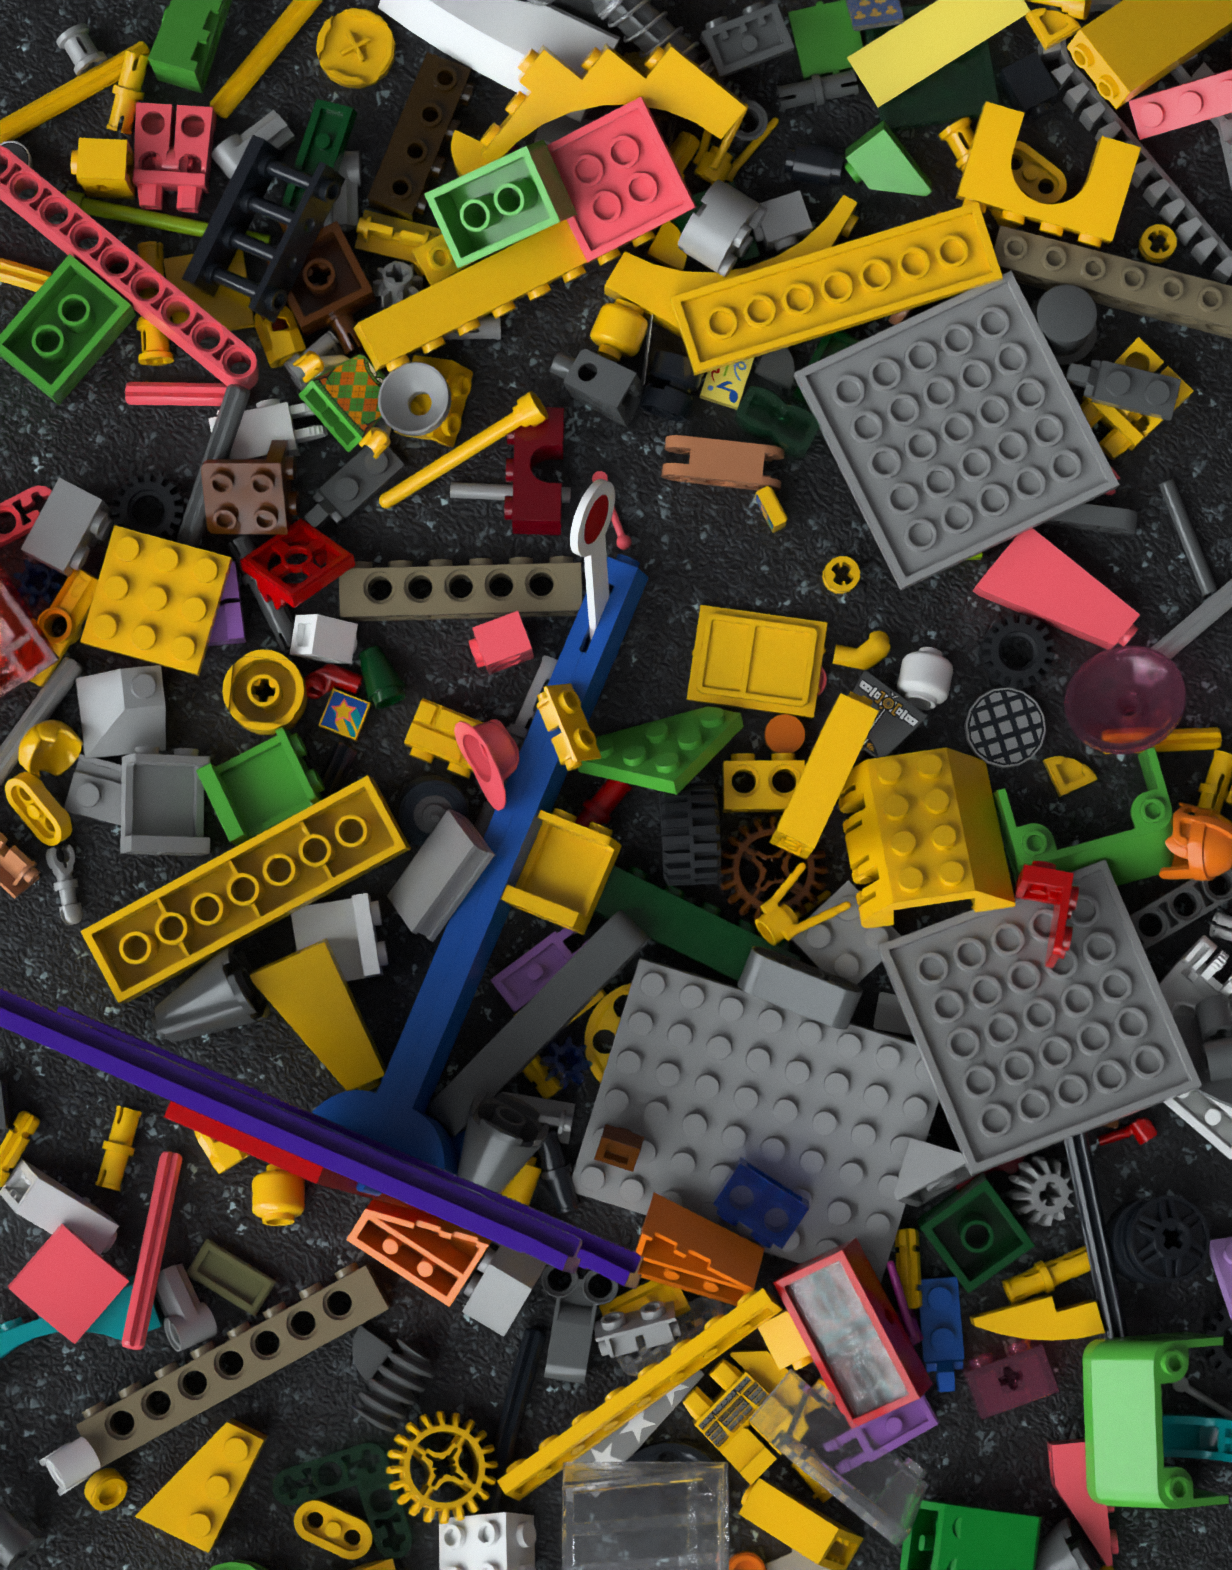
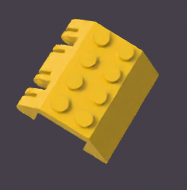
(923, 834)

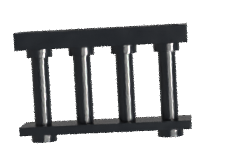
(235, 213)

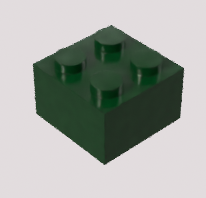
(975, 1232)

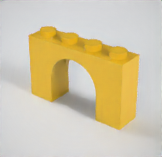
(1089, 214)

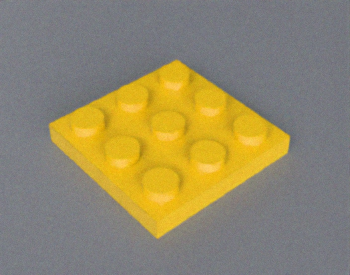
(156, 600)

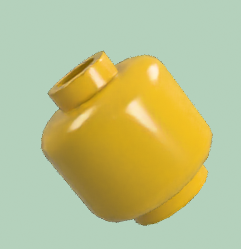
(619, 330)
(278, 1196)

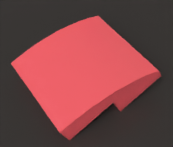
(68, 1283)

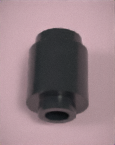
(814, 163)

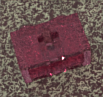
(1031, 1384)

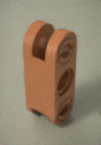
(721, 462)

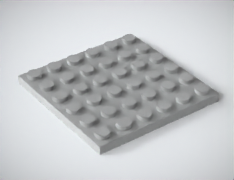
(956, 430)
(1031, 1047)

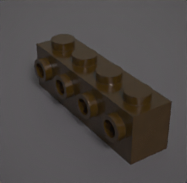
(421, 137)

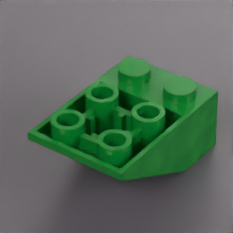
(970, 1539)

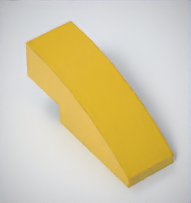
(1041, 1320)

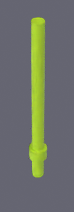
(145, 217)

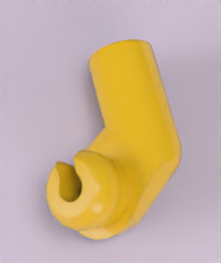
(866, 655)

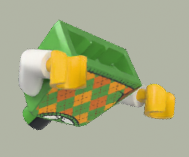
(346, 399)

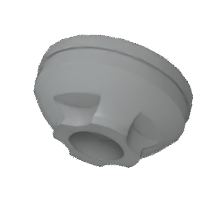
(402, 387)

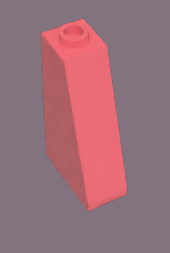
(1055, 590)

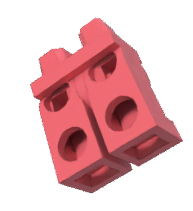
(174, 168)

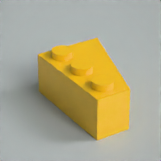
(206, 1487)

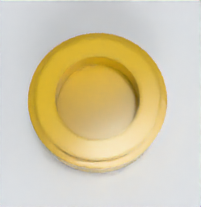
(105, 1489)

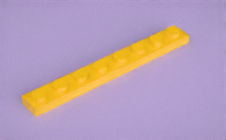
(629, 1401)

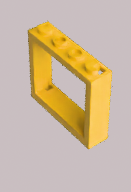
(824, 775)

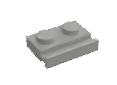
(96, 790)

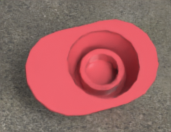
(491, 756)

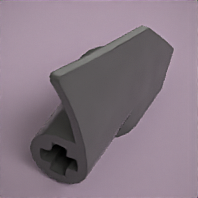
(1210, 1046)

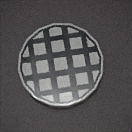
(1005, 727)

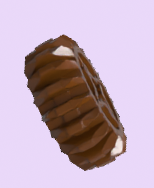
(752, 898)

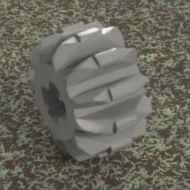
(1041, 1191)

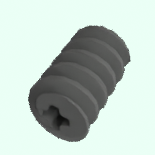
(395, 1387)

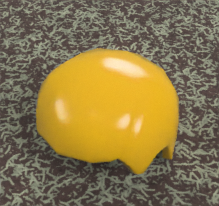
(49, 748)

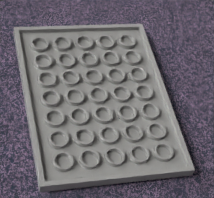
(739, 1077)

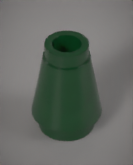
(380, 678)

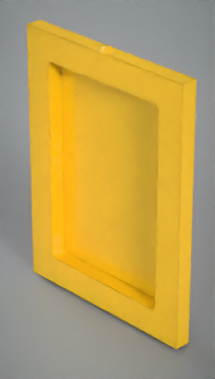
(757, 661)

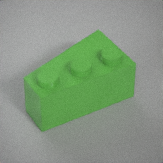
(188, 42)

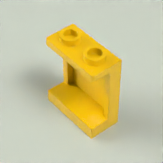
(564, 871)

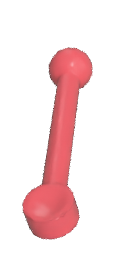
(623, 541)

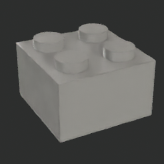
(841, 942)

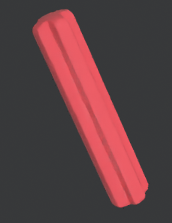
(175, 393)

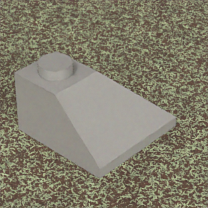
(122, 711)

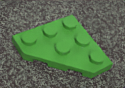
(664, 751)

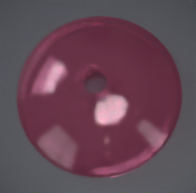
(1120, 683)

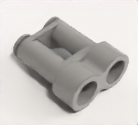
(323, 347)

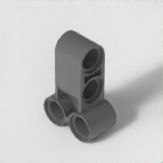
(572, 1326)

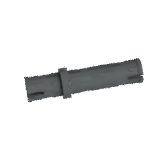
(279, 620)

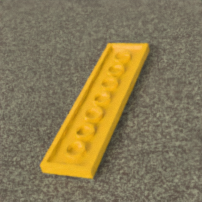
(836, 288)

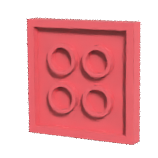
(619, 179)

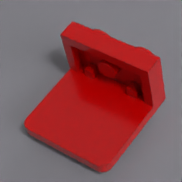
(1047, 885)

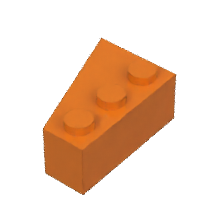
(696, 1253)

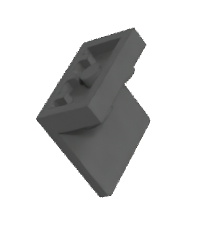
(746, 39)

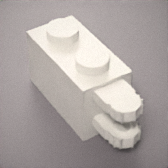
(271, 422)

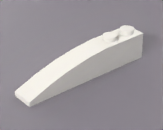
(499, 33)

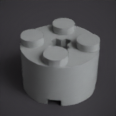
(721, 227)

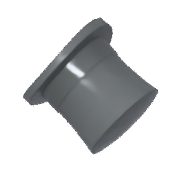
(1067, 321)

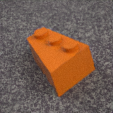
(420, 1247)

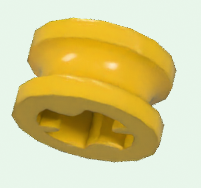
(1145, 244)
(829, 575)

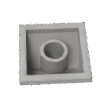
(929, 1173)

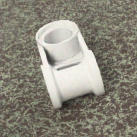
(71, 1464)

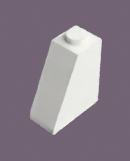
(51, 1204)

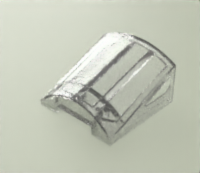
(645, 1516)

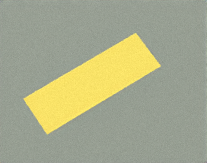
(929, 43)

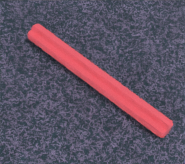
(152, 1251)

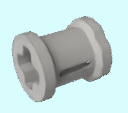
(80, 48)

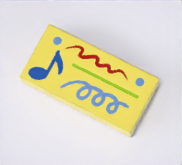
(727, 384)

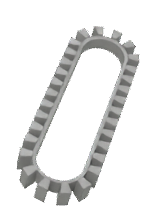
(1147, 165)

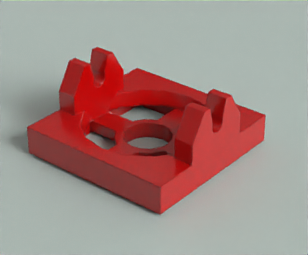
(301, 539)

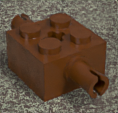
(339, 298)

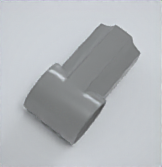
(231, 150)
(346, 208)
(186, 1318)

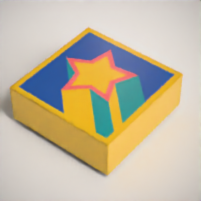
(771, 508)
(344, 714)

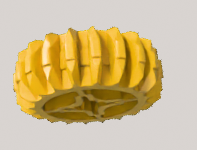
(424, 1457)

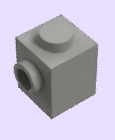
(783, 223)

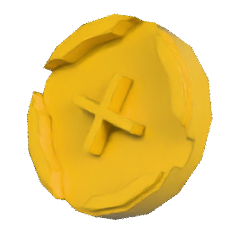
(356, 48)

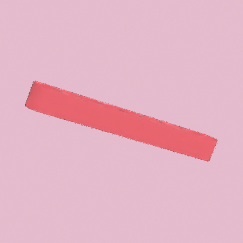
(133, 280)

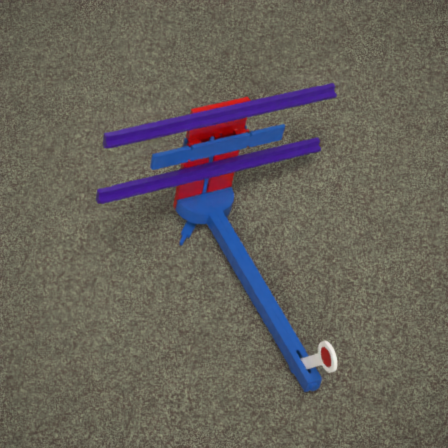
(385, 1140)

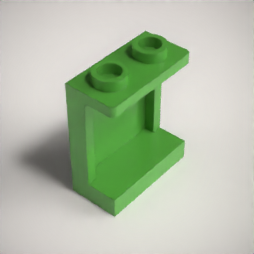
(261, 786)

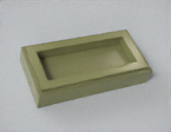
(231, 1277)

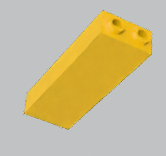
(1146, 41)

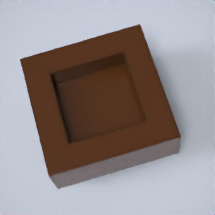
(619, 1147)

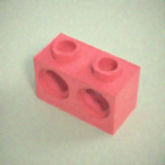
(501, 643)

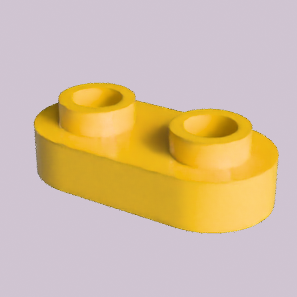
(1037, 170)
(38, 808)
(333, 1530)

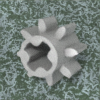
(396, 283)

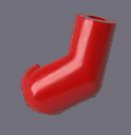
(329, 677)

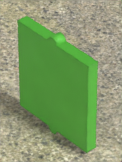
(824, 38)

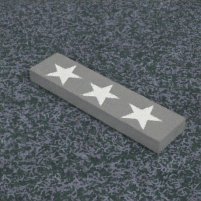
(629, 1437)

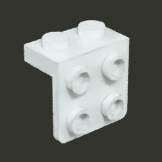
(350, 932)
(488, 1542)

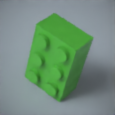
(500, 203)
(64, 329)

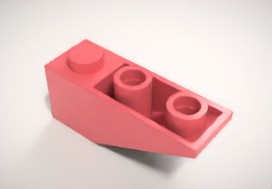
(1068, 1478)

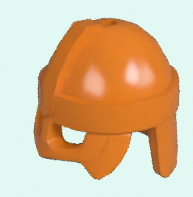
(1199, 843)

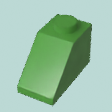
(885, 164)

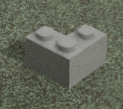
(66, 527)
(502, 1288)

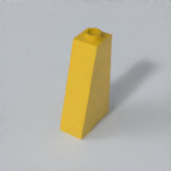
(321, 1009)

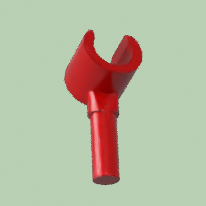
(1140, 1128)

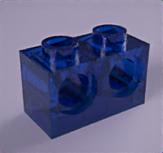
(767, 1195)

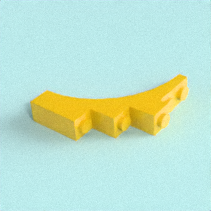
(556, 89)
(653, 285)

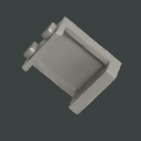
(163, 803)

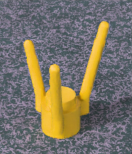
(716, 162)
(783, 922)

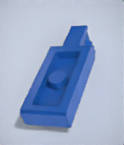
(941, 1329)

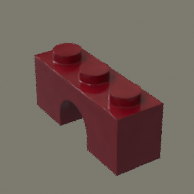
(534, 503)

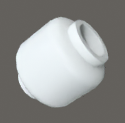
(925, 678)

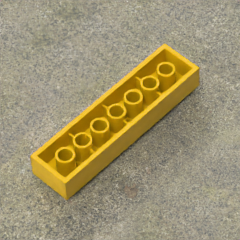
(245, 889)

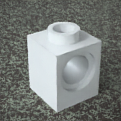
(324, 639)

